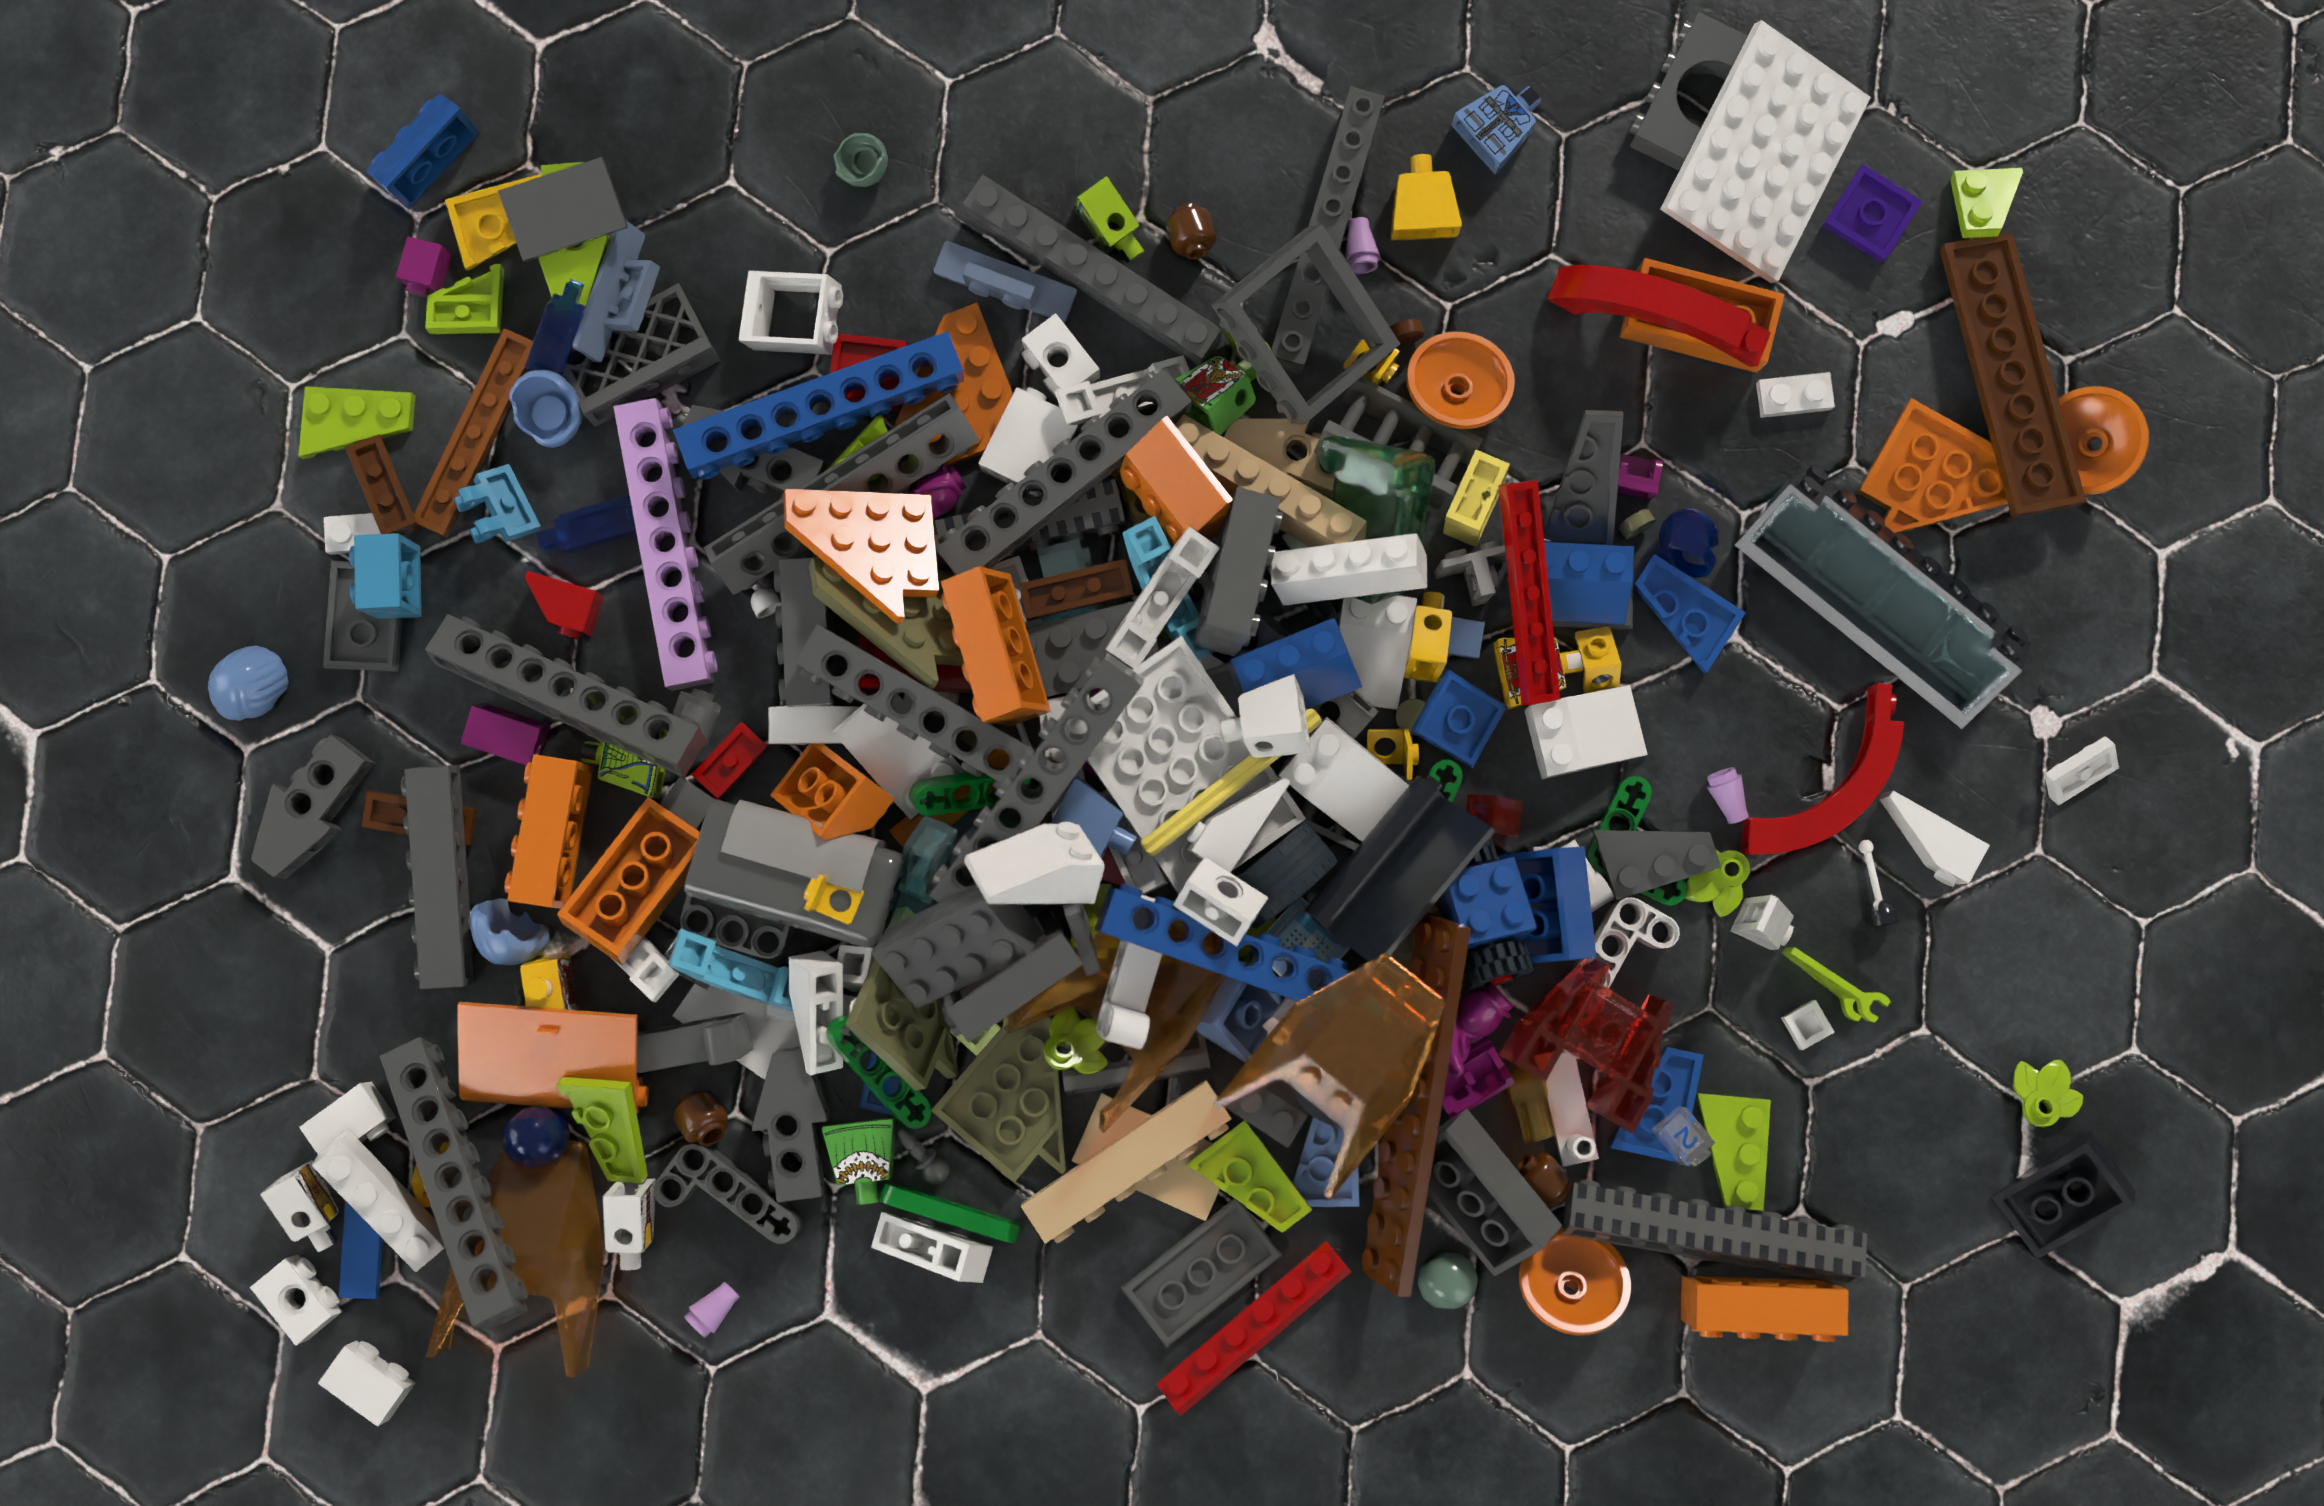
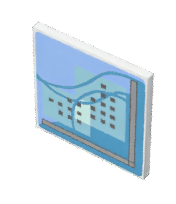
(1299, 929)

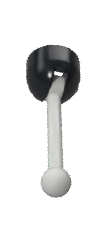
(1881, 911)

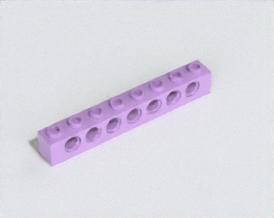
(633, 423)

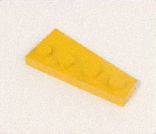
(481, 223)

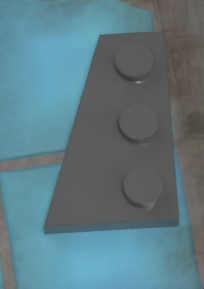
(1653, 858)

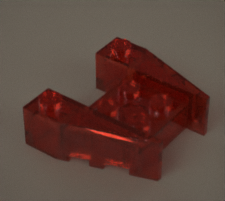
(1600, 1032)

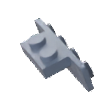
(1004, 281)
(617, 294)

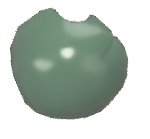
(861, 160)
(1448, 1280)

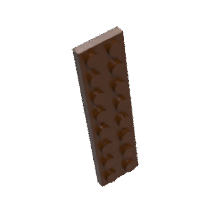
(2012, 375)

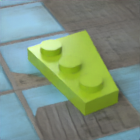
(612, 1124)
(1251, 1174)

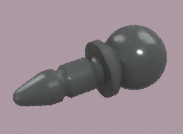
(932, 1168)

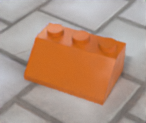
(1175, 483)
(831, 793)

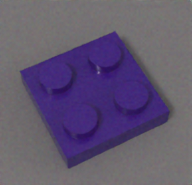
(1872, 213)

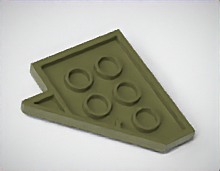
(915, 644)
(902, 1036)
(1009, 1102)

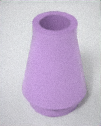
(1361, 248)
(1728, 792)
(711, 1310)

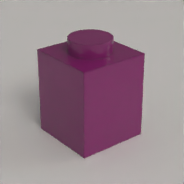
(423, 266)

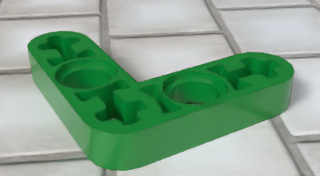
(1633, 820)

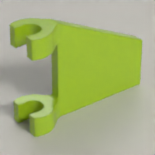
(1842, 989)

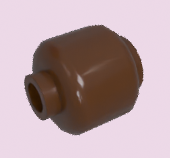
(1191, 231)
(701, 1118)
(1545, 1177)

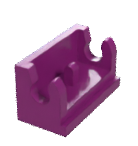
(1639, 477)
(504, 733)
(1482, 1079)

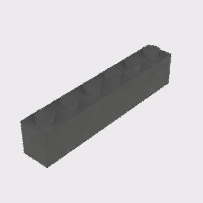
(438, 876)

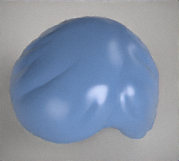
(546, 407)
(247, 683)
(504, 936)

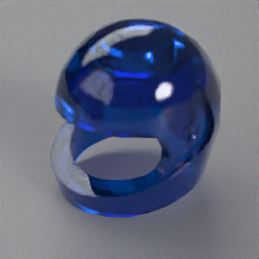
(1690, 532)
(535, 1137)

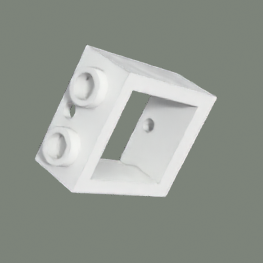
(759, 308)

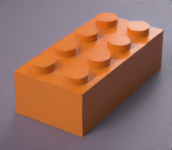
(1759, 302)
(994, 646)
(549, 831)
(632, 881)
(1764, 1306)

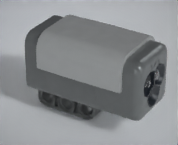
(756, 869)

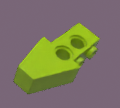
(574, 262)

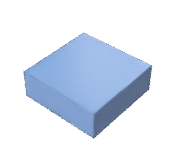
(1465, 638)

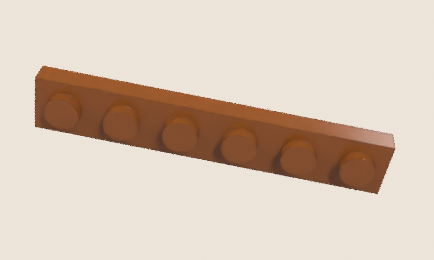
(473, 433)

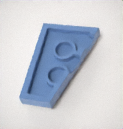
(1317, 1166)

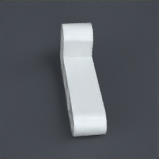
(1626, 934)
(1128, 991)

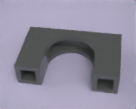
(1705, 48)

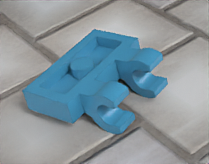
(505, 501)

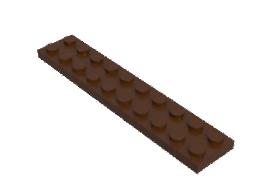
(1411, 1139)

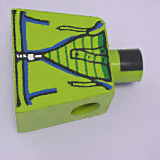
(1102, 206)
(625, 768)

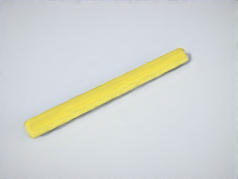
(1213, 797)

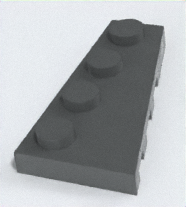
(1589, 487)

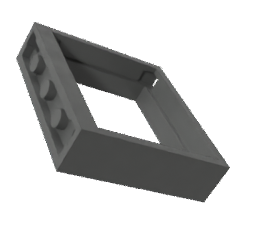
(1349, 293)
(994, 997)

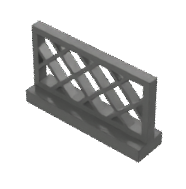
(656, 375)
(1113, 1075)

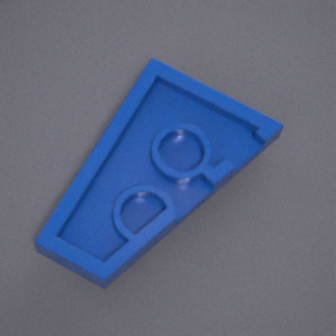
(1689, 610)
(1673, 1086)

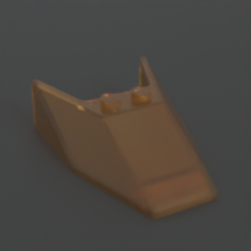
(1174, 1009)
(1350, 1053)
(556, 1247)

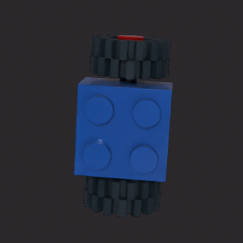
(1496, 908)

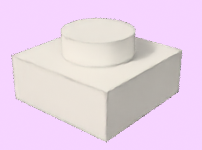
(1807, 1024)

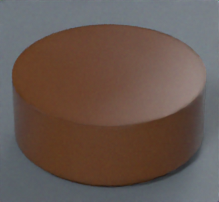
(1408, 331)

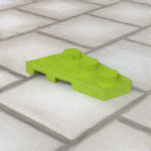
(346, 416)
(1740, 1148)

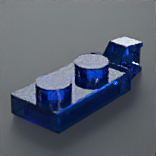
(557, 330)
(590, 525)

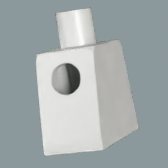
(1271, 720)

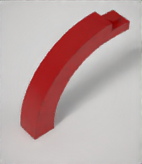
(1661, 302)
(1849, 800)

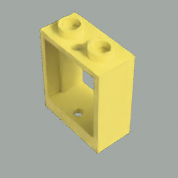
(1475, 498)

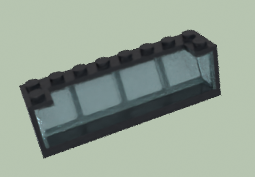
(1885, 594)

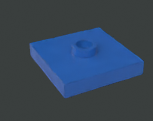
(1458, 718)

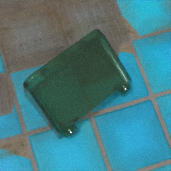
(1382, 486)

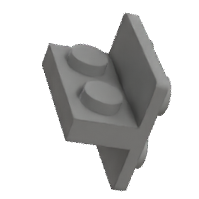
(1476, 567)

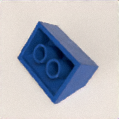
(423, 150)
(1589, 582)
(1313, 655)
(1559, 903)

